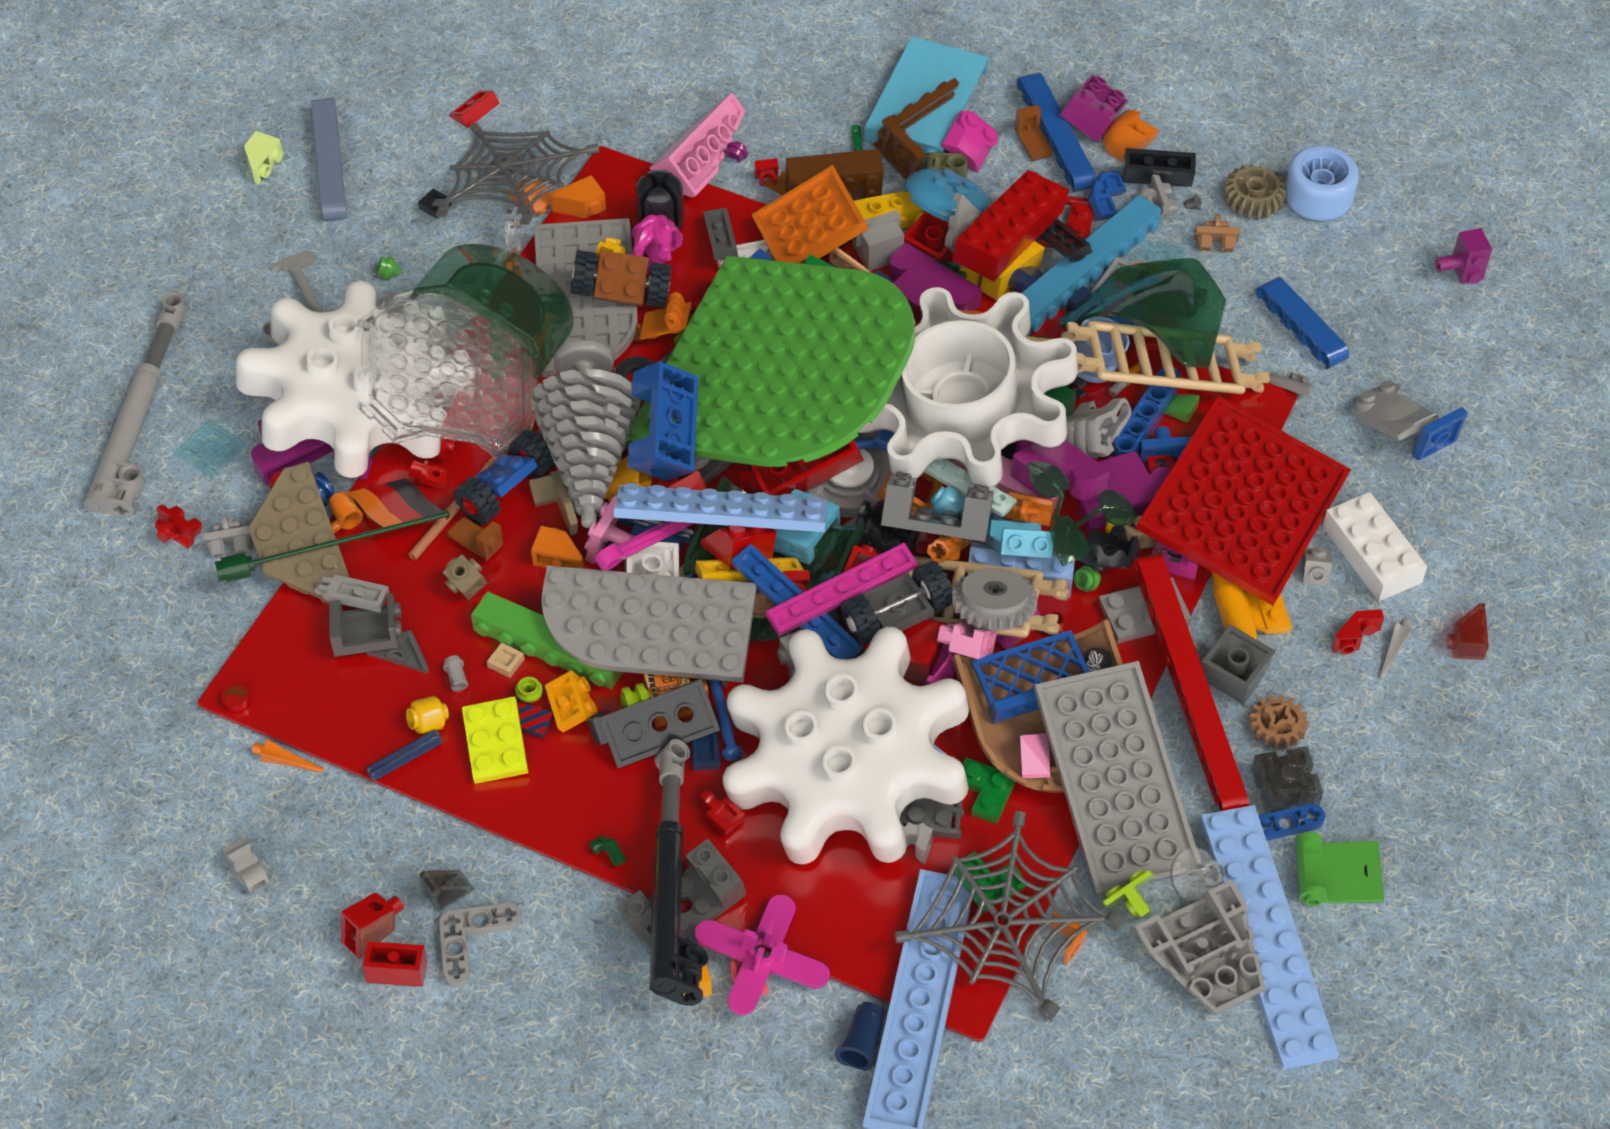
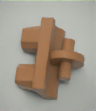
(1216, 231)

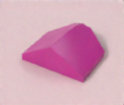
(944, 666)

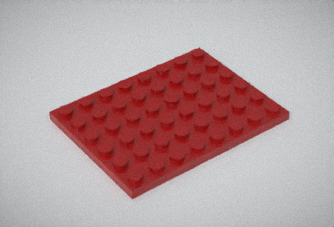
(1244, 500)

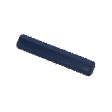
(404, 755)

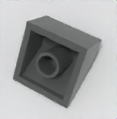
(1236, 663)

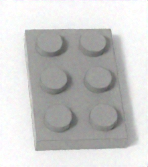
(1129, 613)

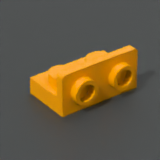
(570, 700)

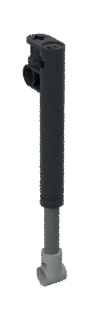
(674, 961)

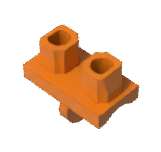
(1031, 509)

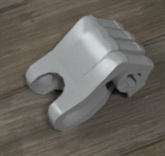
(1096, 429)

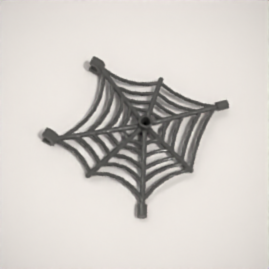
(507, 166)
(1047, 1007)

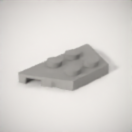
(964, 216)

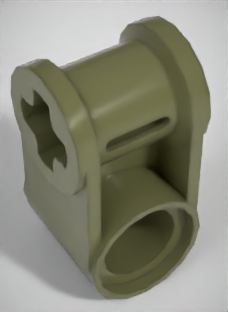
(953, 161)

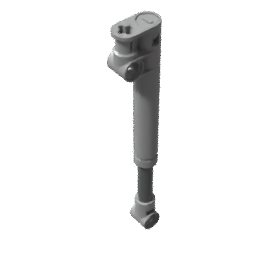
(116, 480)

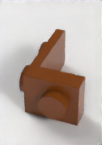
(1029, 132)
(476, 539)

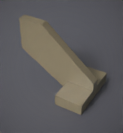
(551, 490)

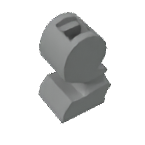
(921, 837)
(246, 865)

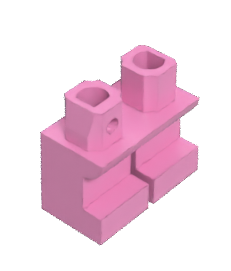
(966, 640)

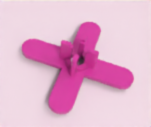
(755, 968)

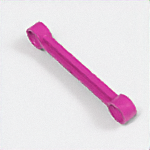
(614, 554)

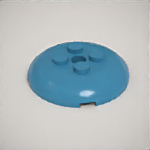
(935, 190)

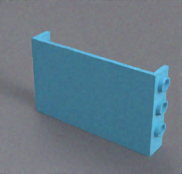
(921, 71)

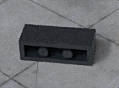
(1171, 166)

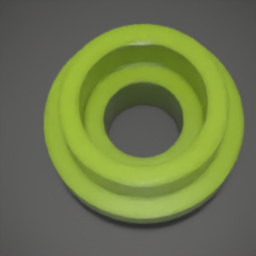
(526, 684)

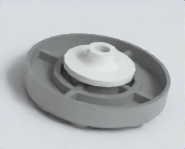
(857, 483)

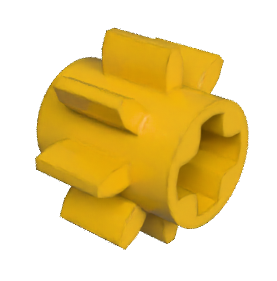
(611, 244)

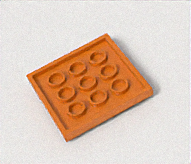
(810, 219)

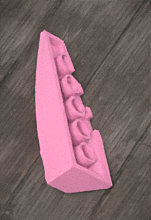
(702, 147)

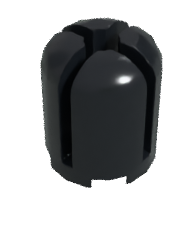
(660, 194)

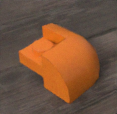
(1128, 132)

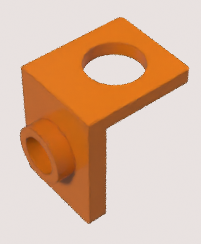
(1077, 942)

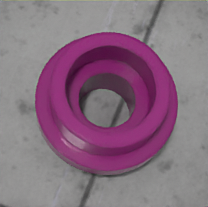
(737, 151)

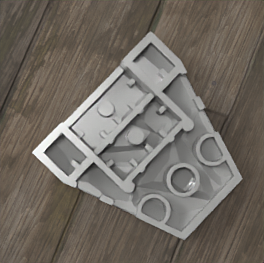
(1208, 948)

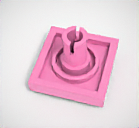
(604, 531)

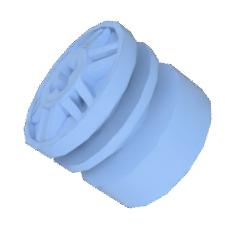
(1106, 347)

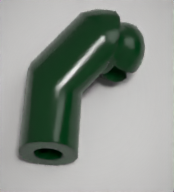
(610, 847)

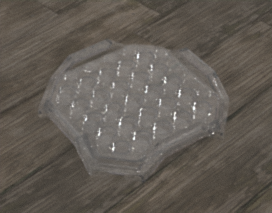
(443, 373)

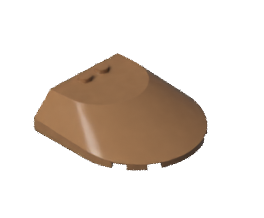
(1002, 739)

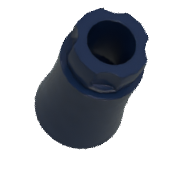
(861, 1037)

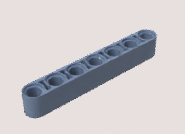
(329, 159)

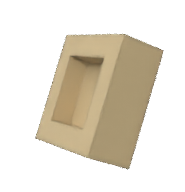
(505, 660)

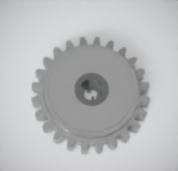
(994, 599)

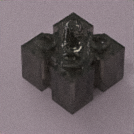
(1286, 779)

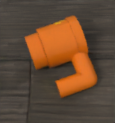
(345, 512)

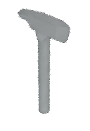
(294, 265)

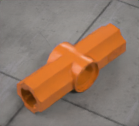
(947, 548)

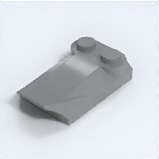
(1391, 411)

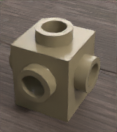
(464, 576)

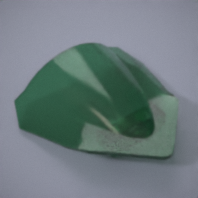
(1166, 297)

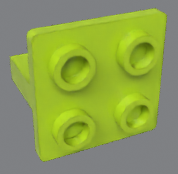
(1135, 902)

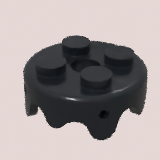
(876, 536)
(1109, 553)

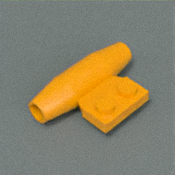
(1248, 611)

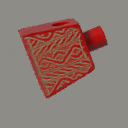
(368, 921)

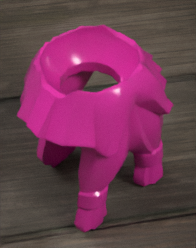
(657, 238)

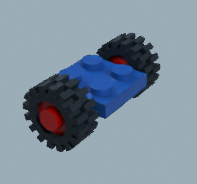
(478, 494)

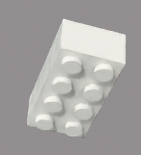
(1374, 546)

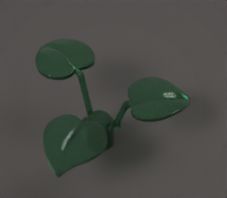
(1067, 541)

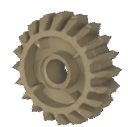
(1254, 191)

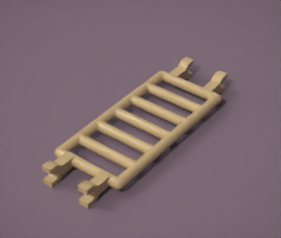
(1097, 364)
(1043, 587)

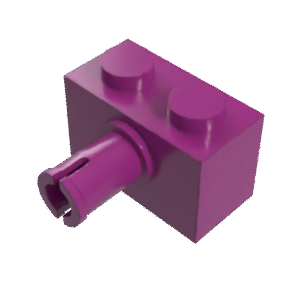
(1469, 257)

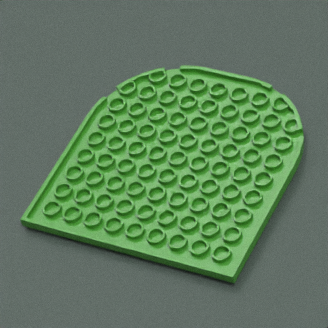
(789, 359)

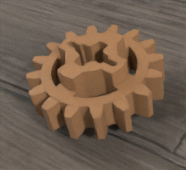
(1278, 730)

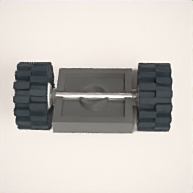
(898, 602)

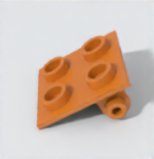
(666, 320)

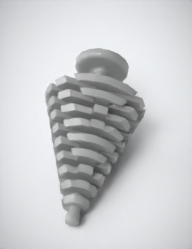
(585, 421)

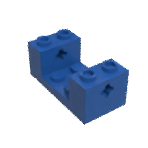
(670, 445)

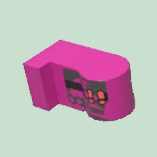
(1176, 562)

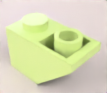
(262, 154)

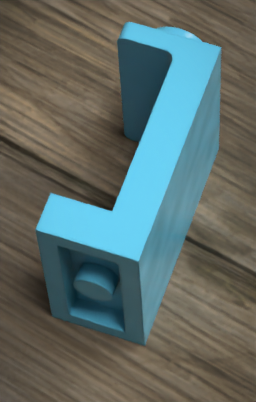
(1019, 538)
(802, 543)

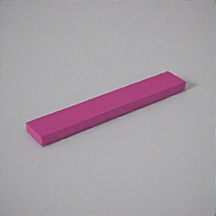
(841, 588)

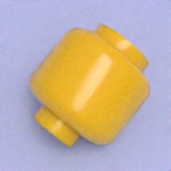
(427, 715)

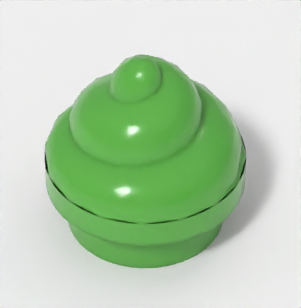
(387, 268)
(1087, 578)

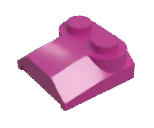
(970, 137)

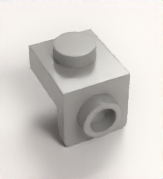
(1317, 566)

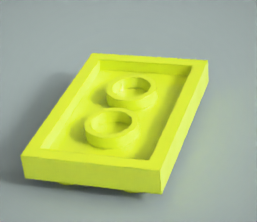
(495, 740)

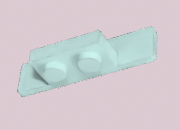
(955, 476)

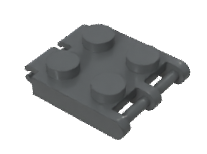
(934, 815)

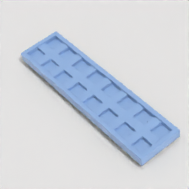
(721, 508)

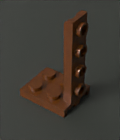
(894, 140)

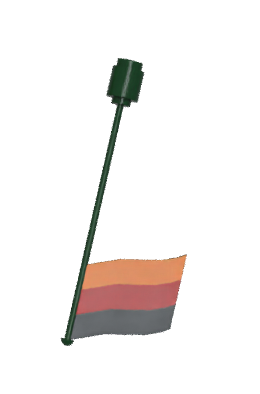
(386, 505)

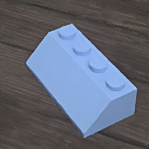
(1050, 567)

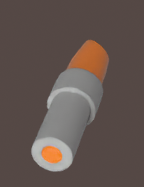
(1119, 386)

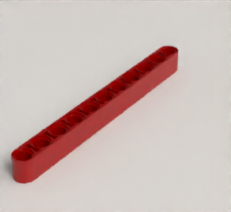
(1190, 683)

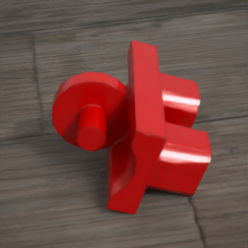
(174, 526)

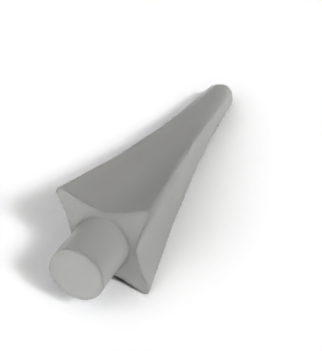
(1398, 639)

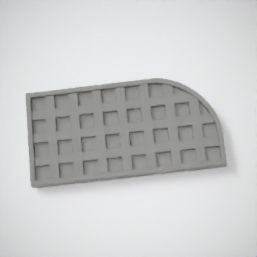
(593, 319)

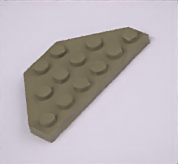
(292, 520)

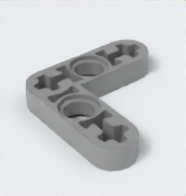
(465, 927)

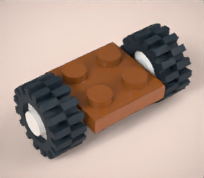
(621, 278)

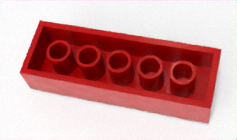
(1010, 225)

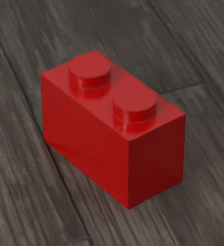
(395, 963)

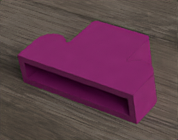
(918, 272)
(269, 462)
(1084, 474)
(1131, 480)

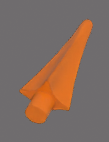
(275, 754)

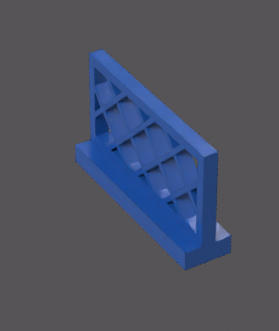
(1024, 701)

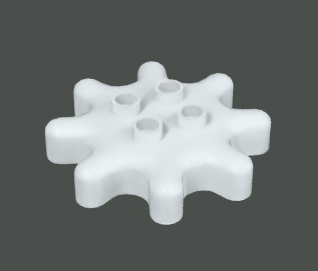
(318, 382)
(975, 388)
(846, 745)

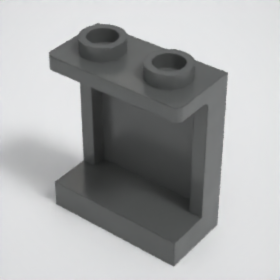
(364, 629)

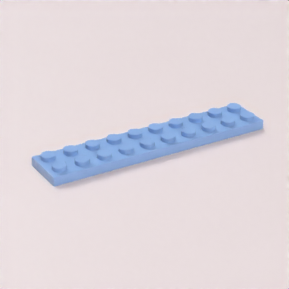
(1290, 994)
(916, 1013)

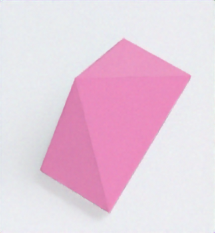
(1035, 755)

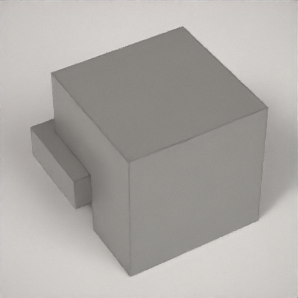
(879, 241)

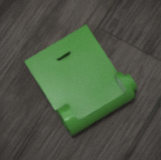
(1336, 871)

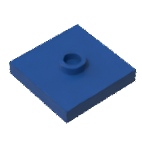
(1439, 433)

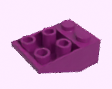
(1094, 107)

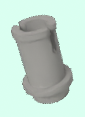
(454, 667)

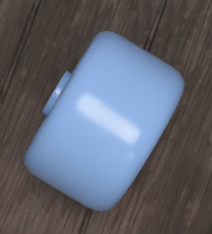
(1321, 183)

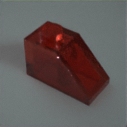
(1470, 635)

